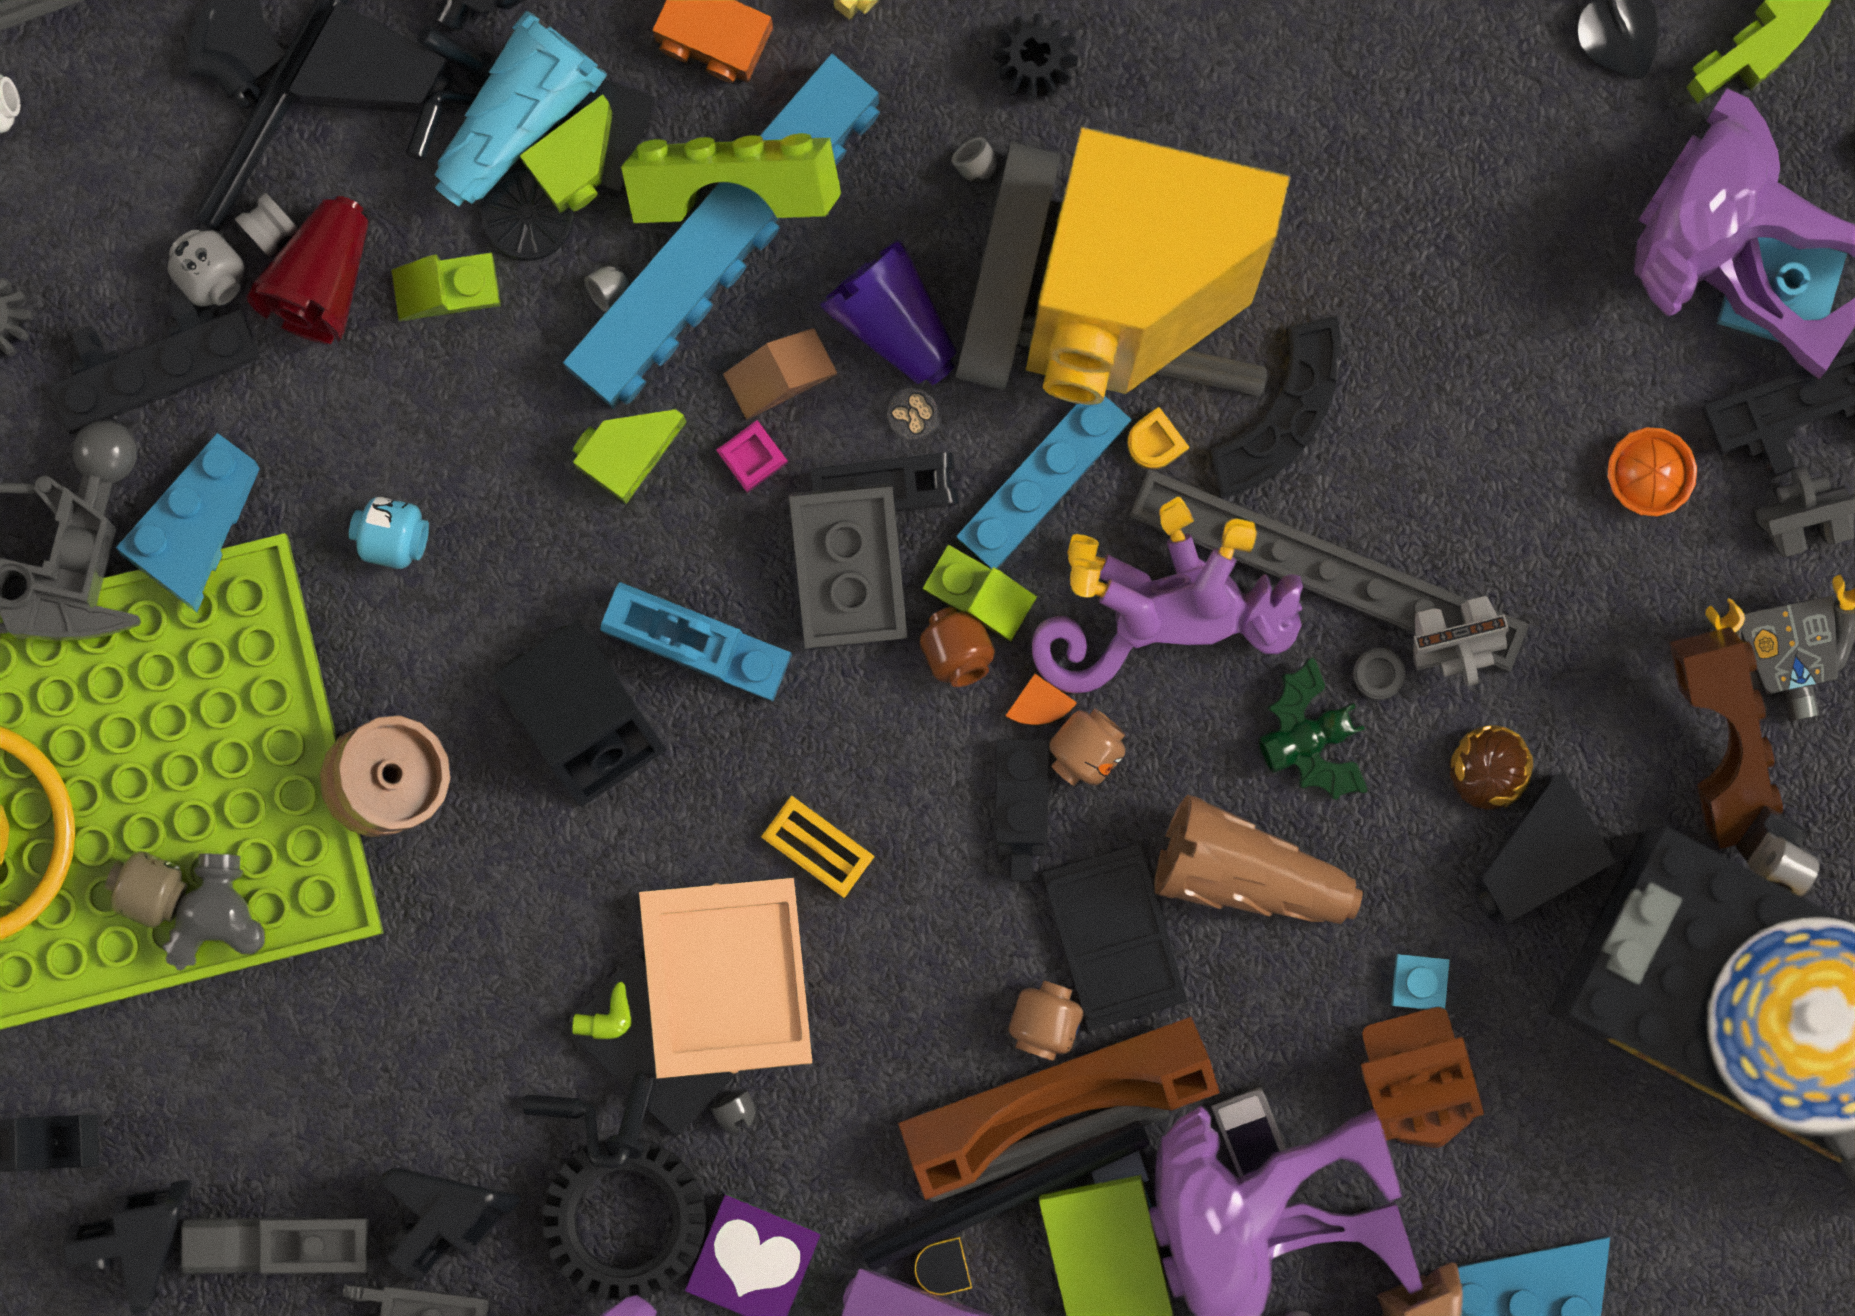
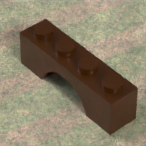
(1716, 676)

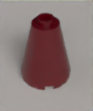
(315, 273)

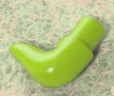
(609, 1025)

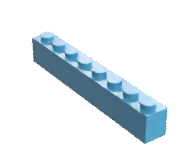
(711, 247)

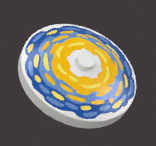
(1788, 1025)

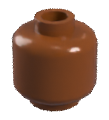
(956, 647)

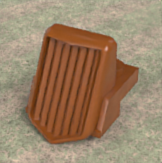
(1420, 1078)

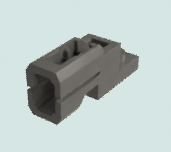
(275, 1245)

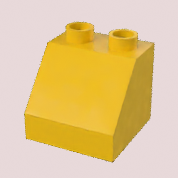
(1147, 262)

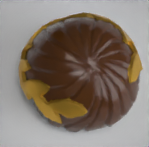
(1491, 767)

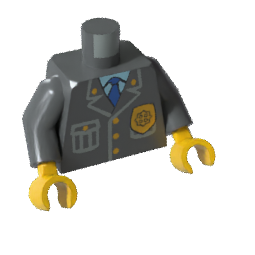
(1796, 645)

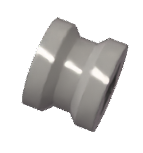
(267, 224)

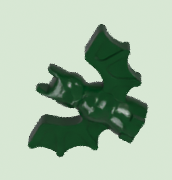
(1303, 739)

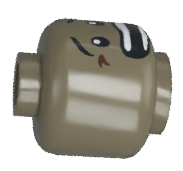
(146, 889)

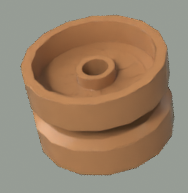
(414, 768)

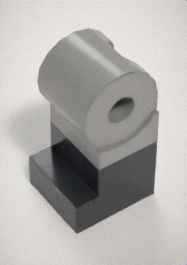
(1774, 851)

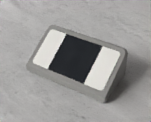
(1248, 1130)

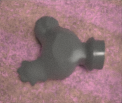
(213, 913)

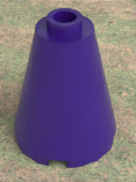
(894, 315)

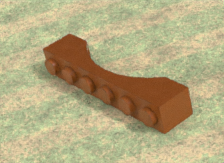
(1149, 1070)

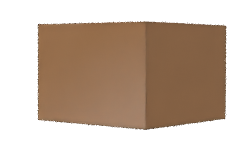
(779, 372)

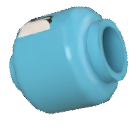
(389, 532)

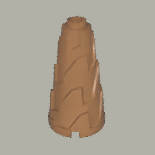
(1231, 863)

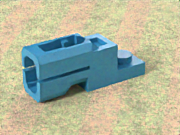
(695, 641)

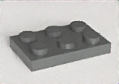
(848, 565)

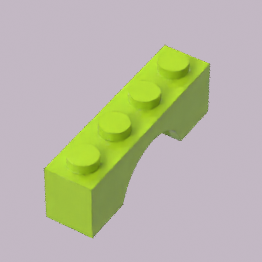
(789, 174)

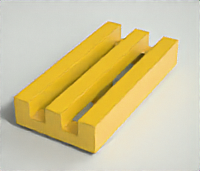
(782, 820)

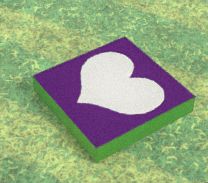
(752, 1260)

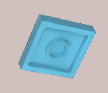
(1799, 277)

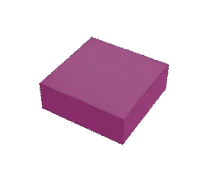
(752, 456)

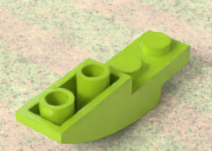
(1759, 47)

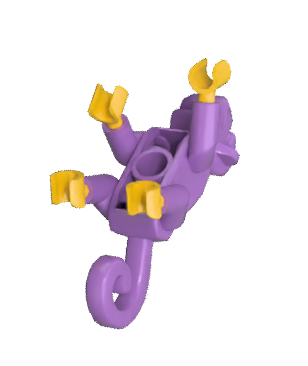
(1186, 608)

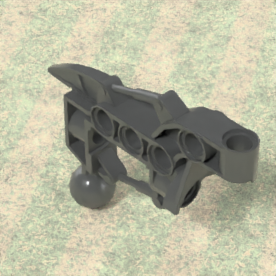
(66, 589)

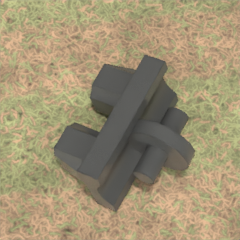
(1806, 504)

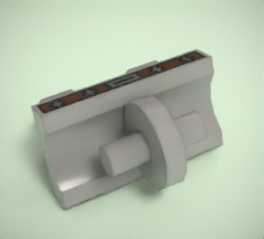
(1460, 647)

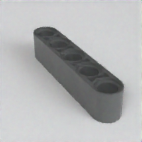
(1007, 265)

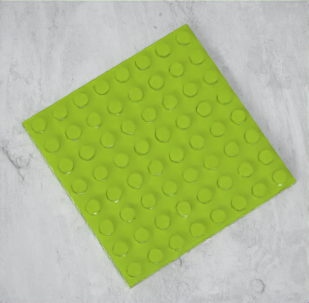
(175, 748)

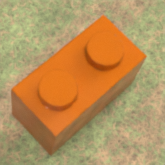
(716, 33)

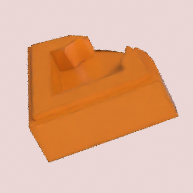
(1040, 704)

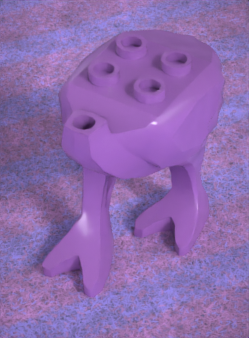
(1709, 226)
(1232, 1227)

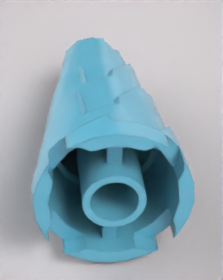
(526, 94)

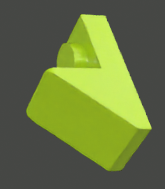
(445, 286)
(980, 591)

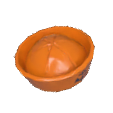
(1652, 471)

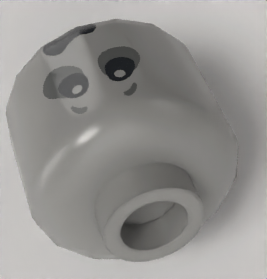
(205, 268)

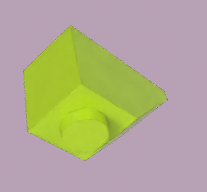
(572, 157)
(626, 450)

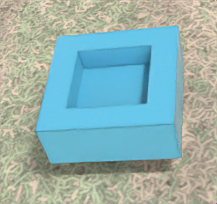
(1420, 982)

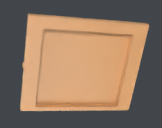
(725, 978)

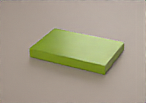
(1106, 1250)

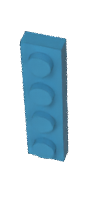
(1042, 481)

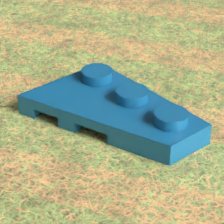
(188, 524)
(1538, 1283)

